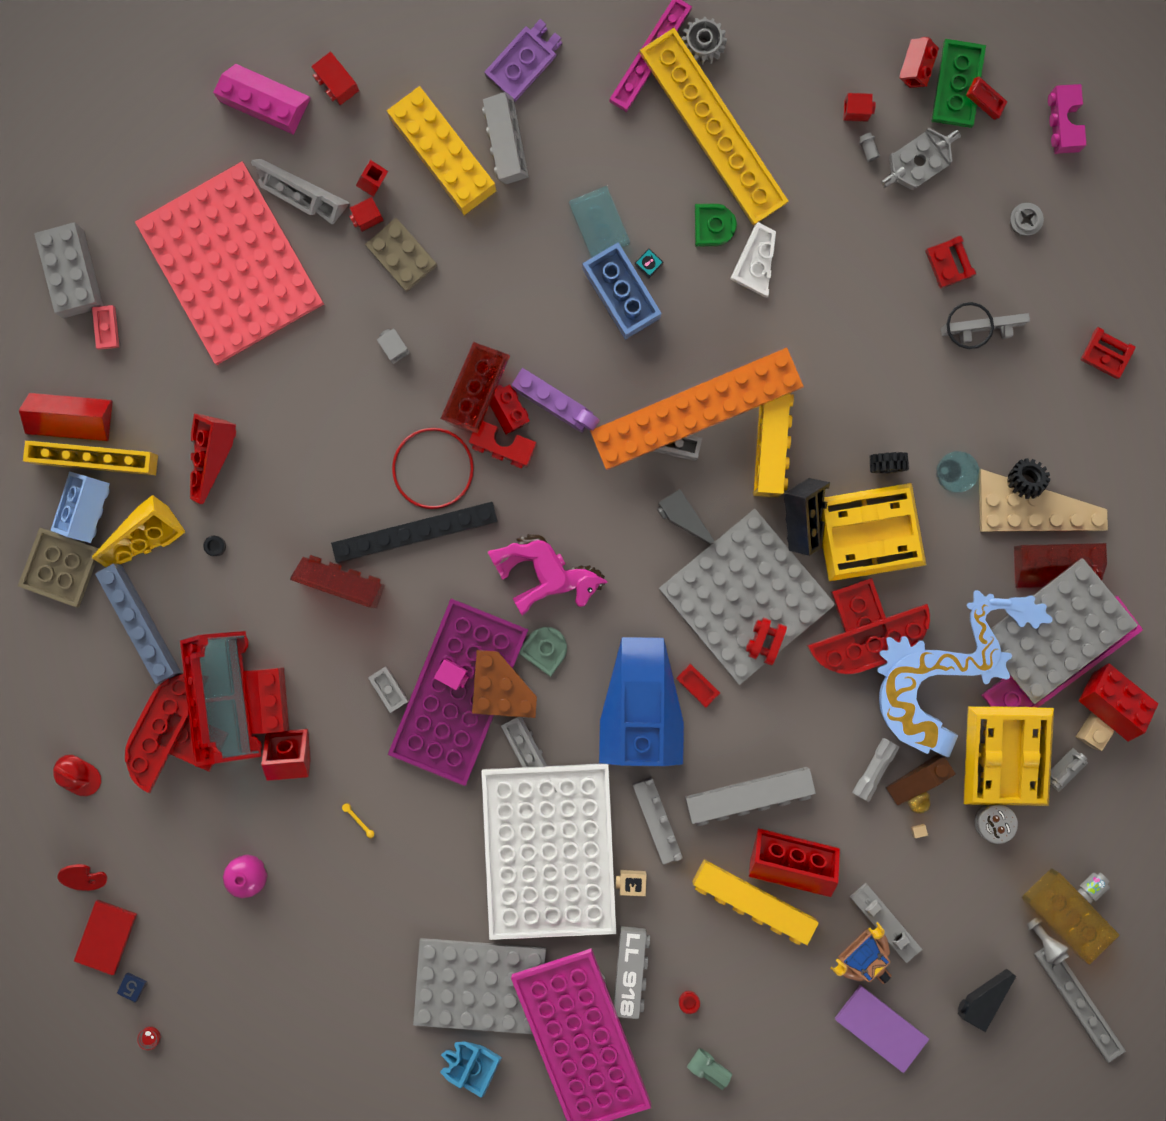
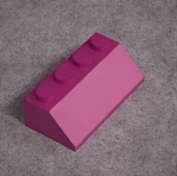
(261, 98)

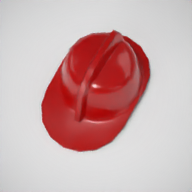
(76, 775)

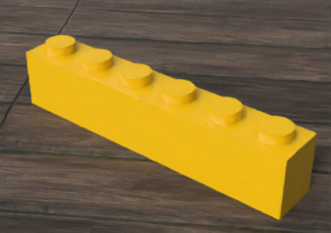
(90, 458)
(755, 902)

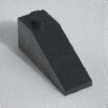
(985, 1001)

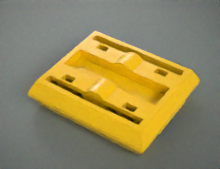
(872, 532)
(1010, 756)

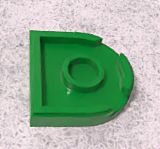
(713, 225)

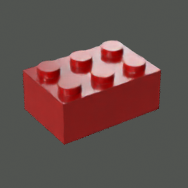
(1118, 702)

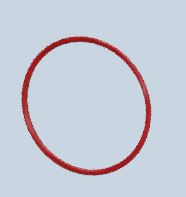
(424, 430)

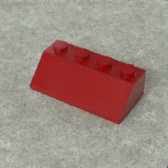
(795, 863)

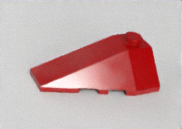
(212, 444)

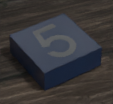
(131, 987)

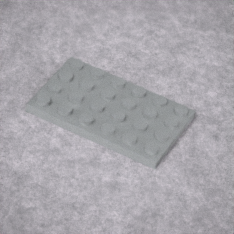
(1082, 627)
(472, 985)

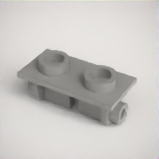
(1067, 769)

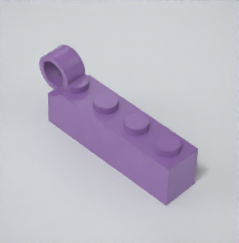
(554, 401)

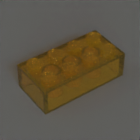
(1070, 916)

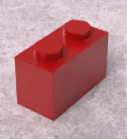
(335, 78)

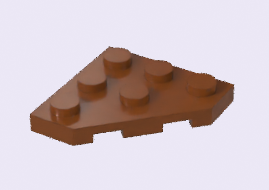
(500, 689)

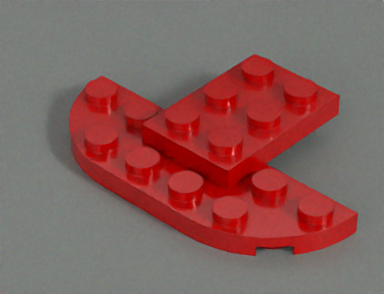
(866, 630)
(160, 732)

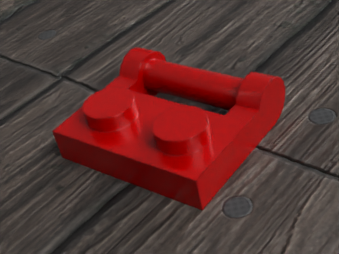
(944, 265)
(1104, 358)

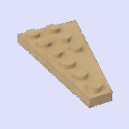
(1007, 512)

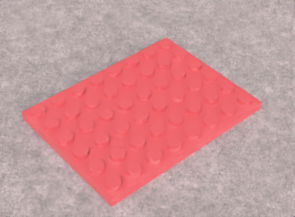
(229, 263)

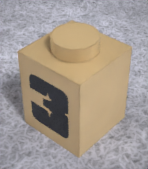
(631, 883)

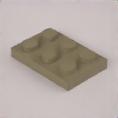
(401, 254)

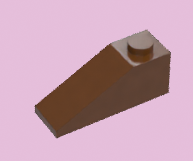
(921, 779)

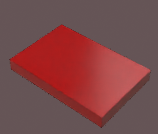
(105, 937)

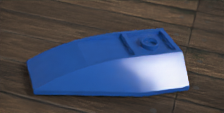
(641, 709)

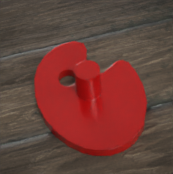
(79, 878)

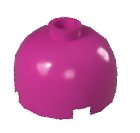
(244, 876)

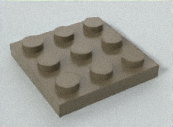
(58, 567)

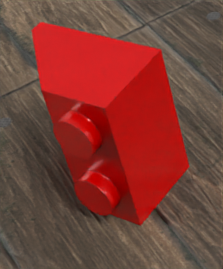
(286, 755)

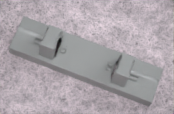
(1003, 323)
(878, 912)

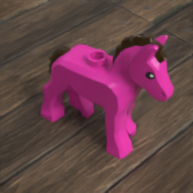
(549, 570)

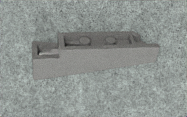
(299, 192)

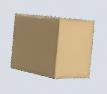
(919, 831)

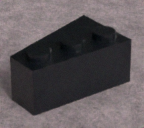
(804, 516)

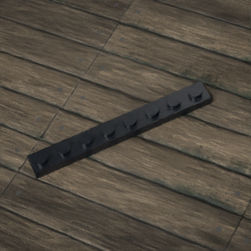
(414, 532)

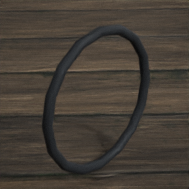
(977, 305)

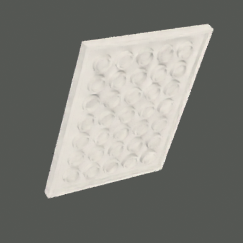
(548, 851)

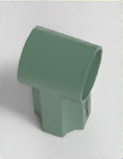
(704, 1066)

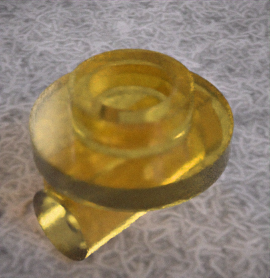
(920, 803)

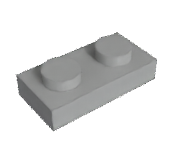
(388, 689)

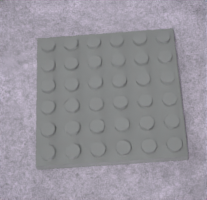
(741, 581)

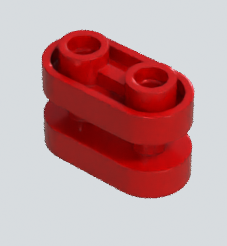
(756, 647)

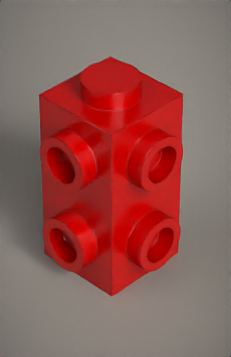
(919, 62)
(508, 409)

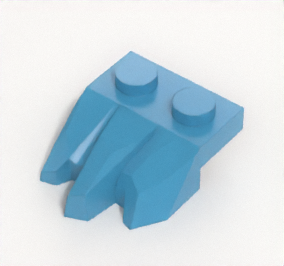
(470, 1067)

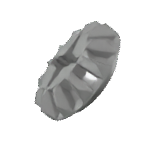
(1035, 221)

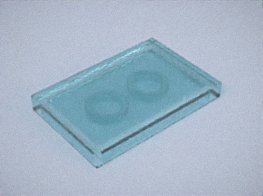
(599, 221)

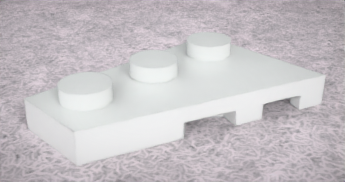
(755, 261)

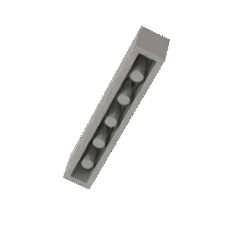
(750, 795)

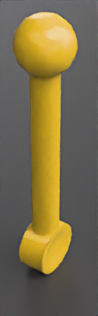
(347, 808)

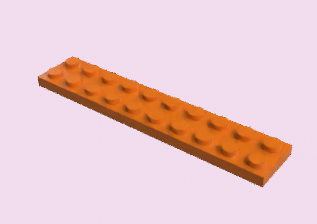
(697, 408)

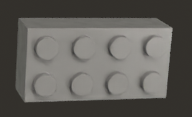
(68, 270)

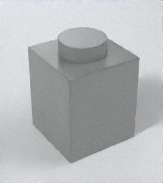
(392, 345)

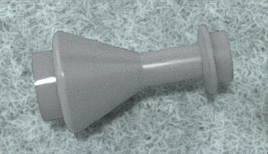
(1054, 950)

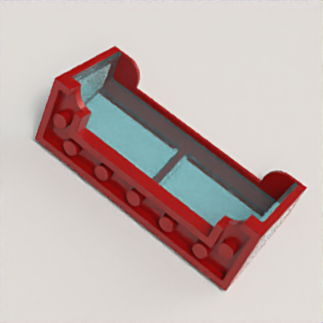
(218, 698)

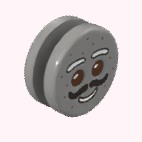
(996, 823)

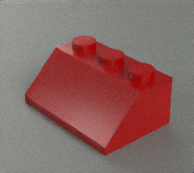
(267, 700)

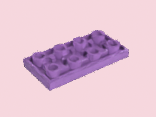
(881, 1028)

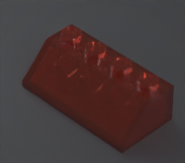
(475, 388)
(1043, 563)
(338, 582)

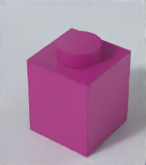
(451, 674)

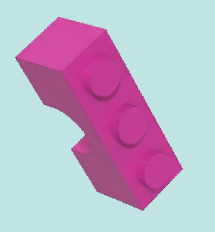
(1066, 136)

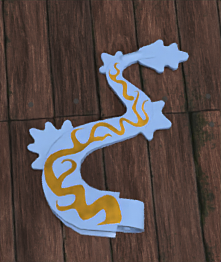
(911, 665)

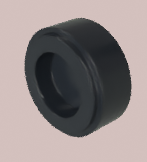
(214, 545)

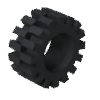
(889, 462)
(1025, 487)

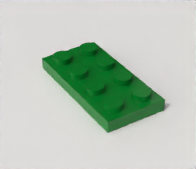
(957, 70)

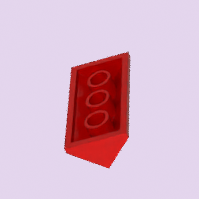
(66, 416)

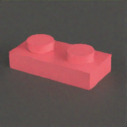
(105, 327)

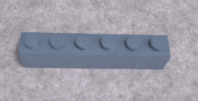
(138, 623)

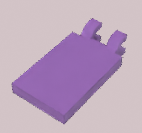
(523, 60)

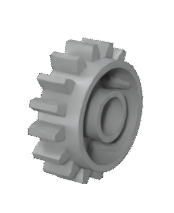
(708, 30)

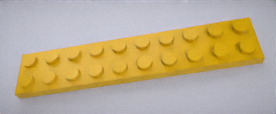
(713, 126)

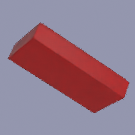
(986, 98)
(698, 685)

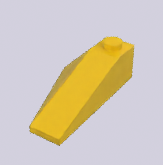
(144, 529)

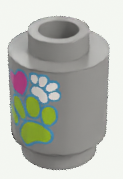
(1094, 887)

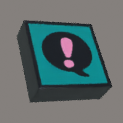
(649, 263)

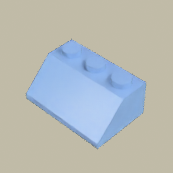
(80, 507)

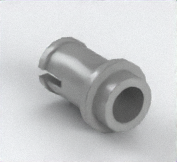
(869, 146)

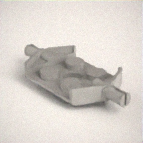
(932, 148)

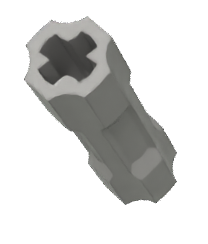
(868, 782)

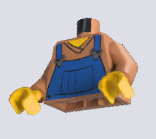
(866, 957)

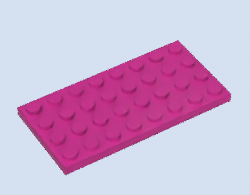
(581, 1039)

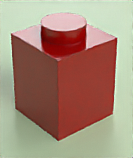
(858, 107)
(371, 178)
(365, 214)

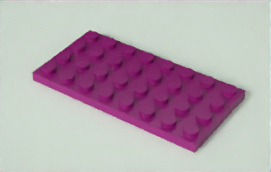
(438, 721)

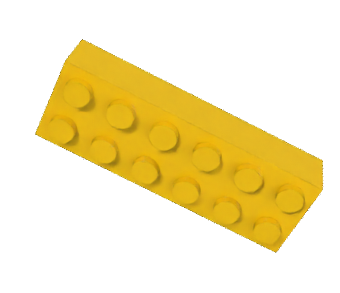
(441, 150)
(772, 447)

